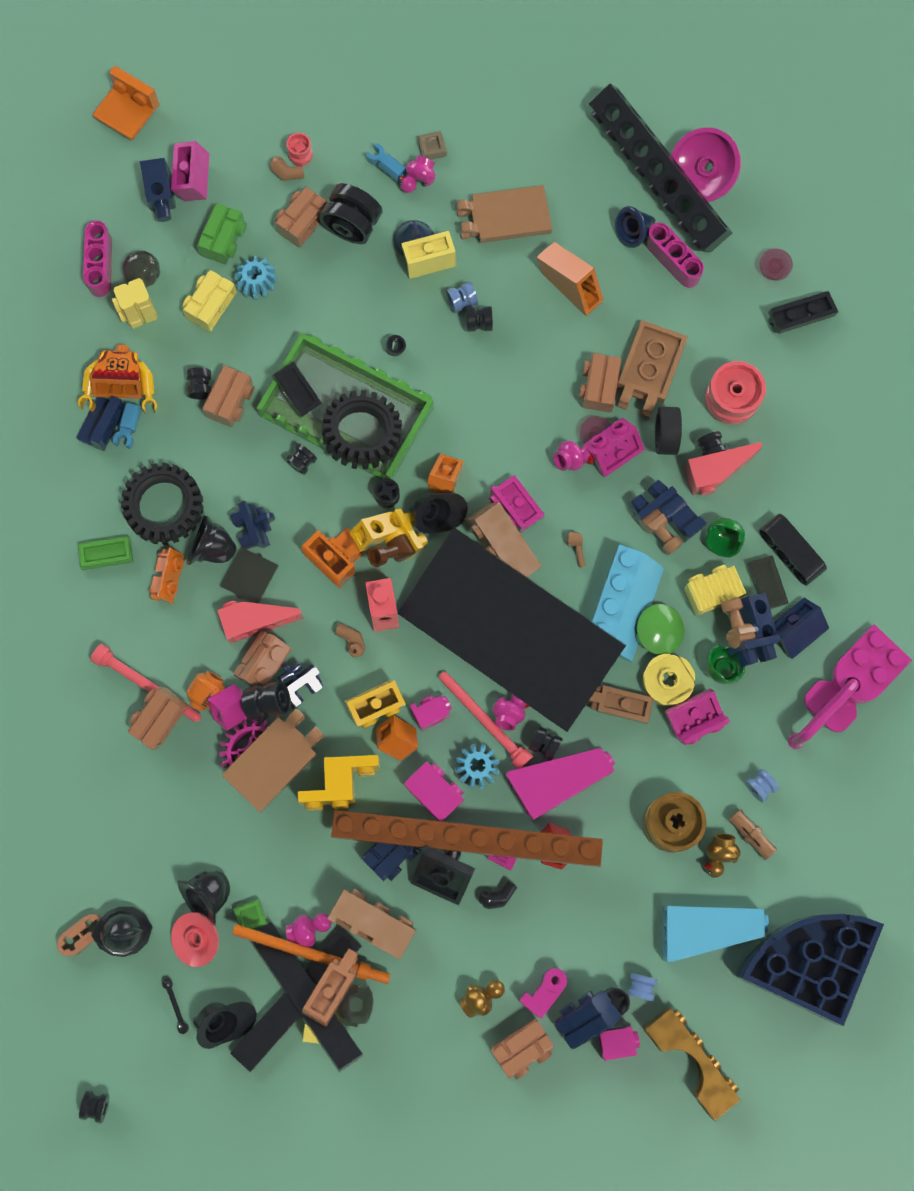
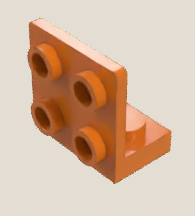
(127, 104)

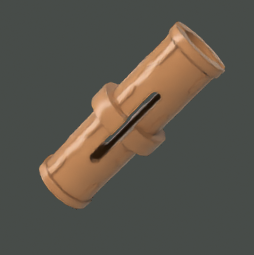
(752, 834)

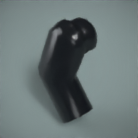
(497, 899)

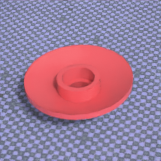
(187, 943)

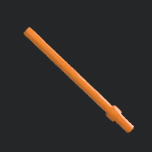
(363, 969)

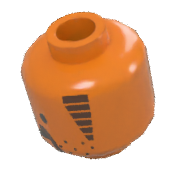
(202, 688)

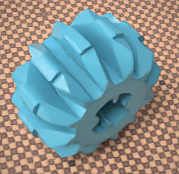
(246, 276)
(477, 757)

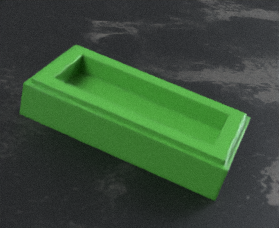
(105, 553)

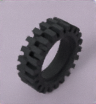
(363, 404)
(144, 481)

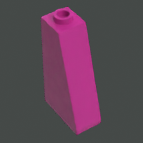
(556, 781)

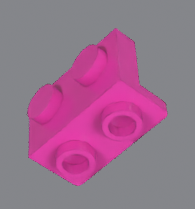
(517, 503)
(696, 717)

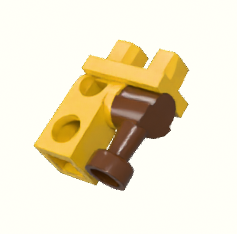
(396, 532)

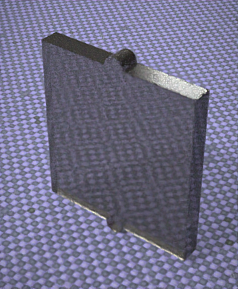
(249, 575)

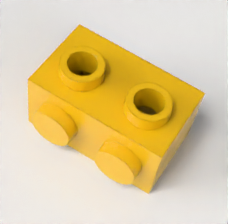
(375, 703)

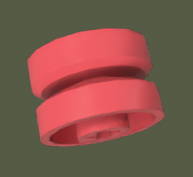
(735, 392)

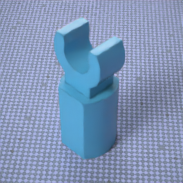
(387, 163)
(127, 424)

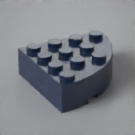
(815, 962)

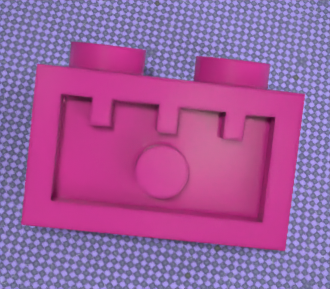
(615, 446)

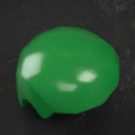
(725, 537)
(724, 667)

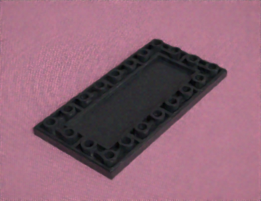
(511, 629)

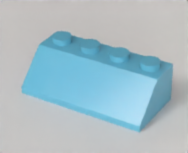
(626, 594)

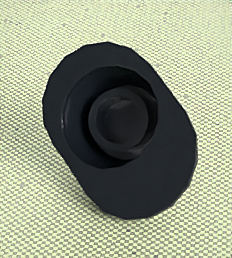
(439, 512)
(223, 1023)

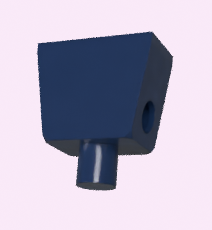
(157, 187)

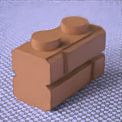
(300, 217)
(601, 382)
(228, 396)
(262, 660)
(157, 717)
(522, 1049)

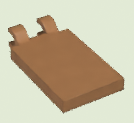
(506, 214)
(650, 366)
(273, 761)

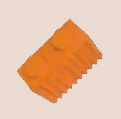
(328, 559)

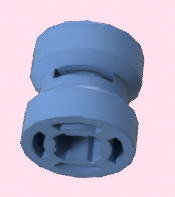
(462, 297)

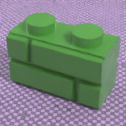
(221, 234)

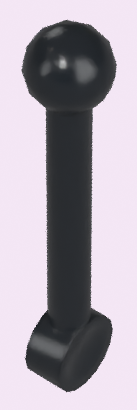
(182, 1027)

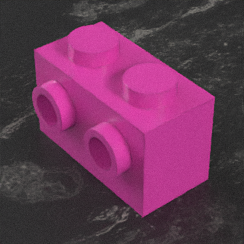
(190, 171)
(434, 792)

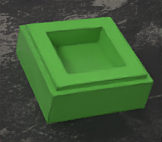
(251, 915)

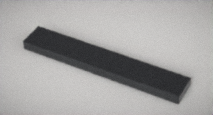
(298, 988)
(283, 1013)

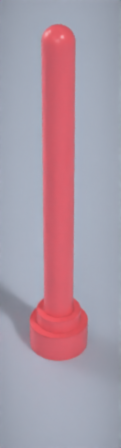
(104, 657)
(518, 755)

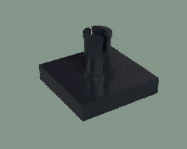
(443, 874)

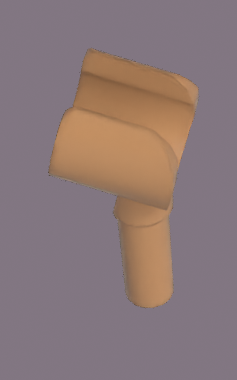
(576, 539)

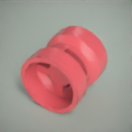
(299, 149)

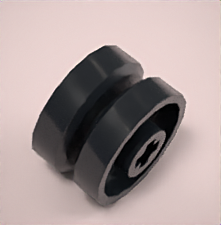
(351, 213)

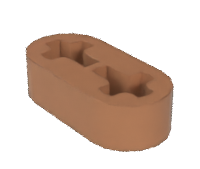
(74, 931)

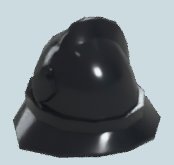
(211, 544)
(206, 893)
(122, 931)

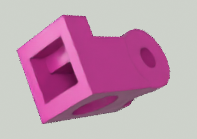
(552, 985)

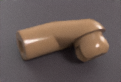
(285, 172)

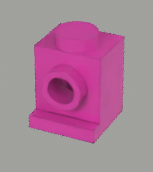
(431, 711)

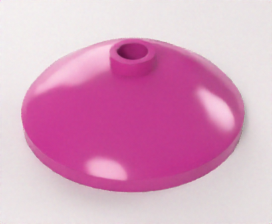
(709, 147)

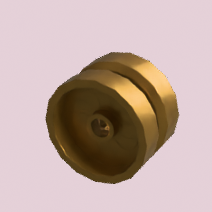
(690, 820)

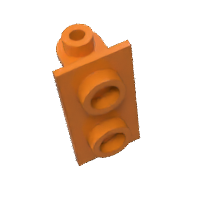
(170, 565)

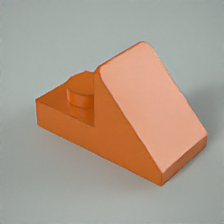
(445, 474)

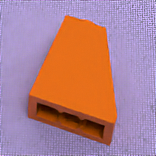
(571, 277)

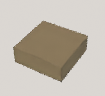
(432, 145)

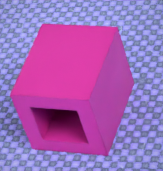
(227, 707)
(618, 1043)

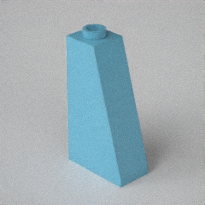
(706, 929)

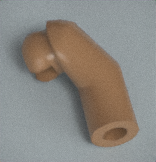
(354, 639)

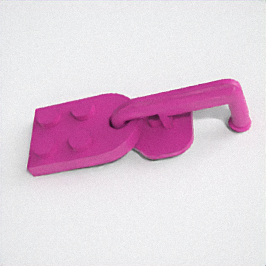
(869, 670)

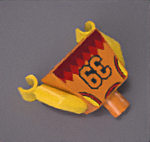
(118, 375)

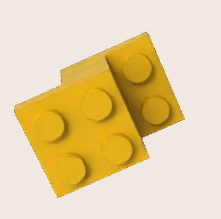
(339, 782)

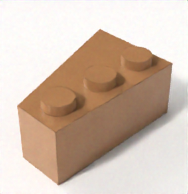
(501, 537)
(372, 923)

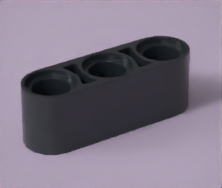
(792, 549)

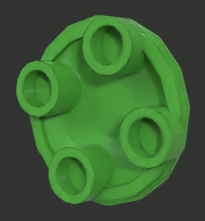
(660, 629)

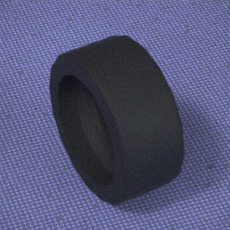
(668, 430)

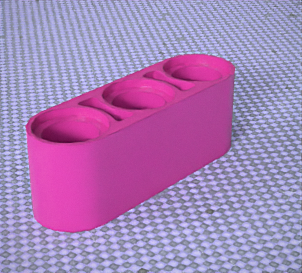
(673, 244)
(94, 248)

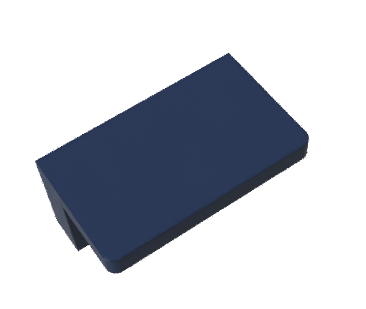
(101, 422)
(800, 627)

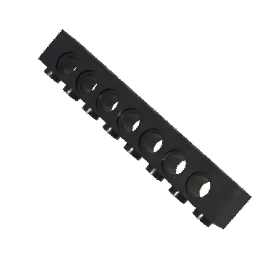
(716, 230)

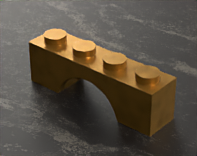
(713, 1091)

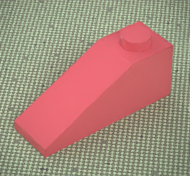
(712, 470)
(248, 619)

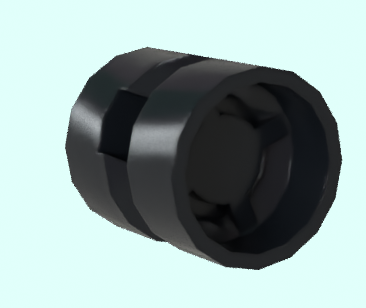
(266, 701)

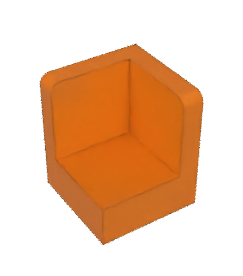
(347, 545)
(396, 738)

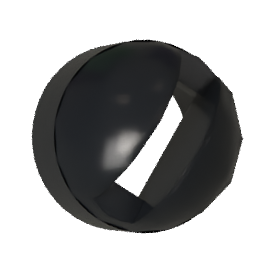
(400, 346)

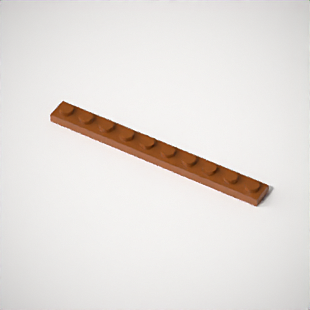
(467, 838)

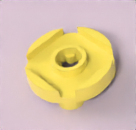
(672, 665)

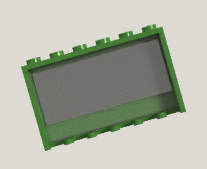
(333, 374)

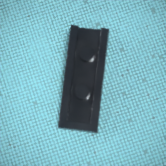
(802, 312)

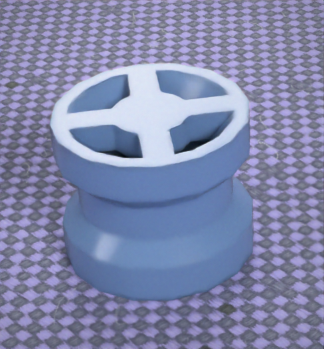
(762, 785)
(642, 987)

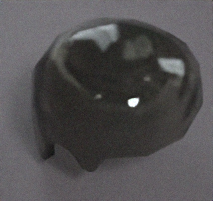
(143, 266)
(356, 1005)

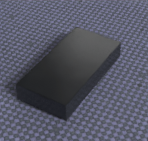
(296, 389)

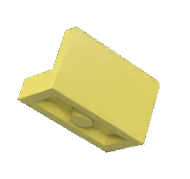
(429, 254)

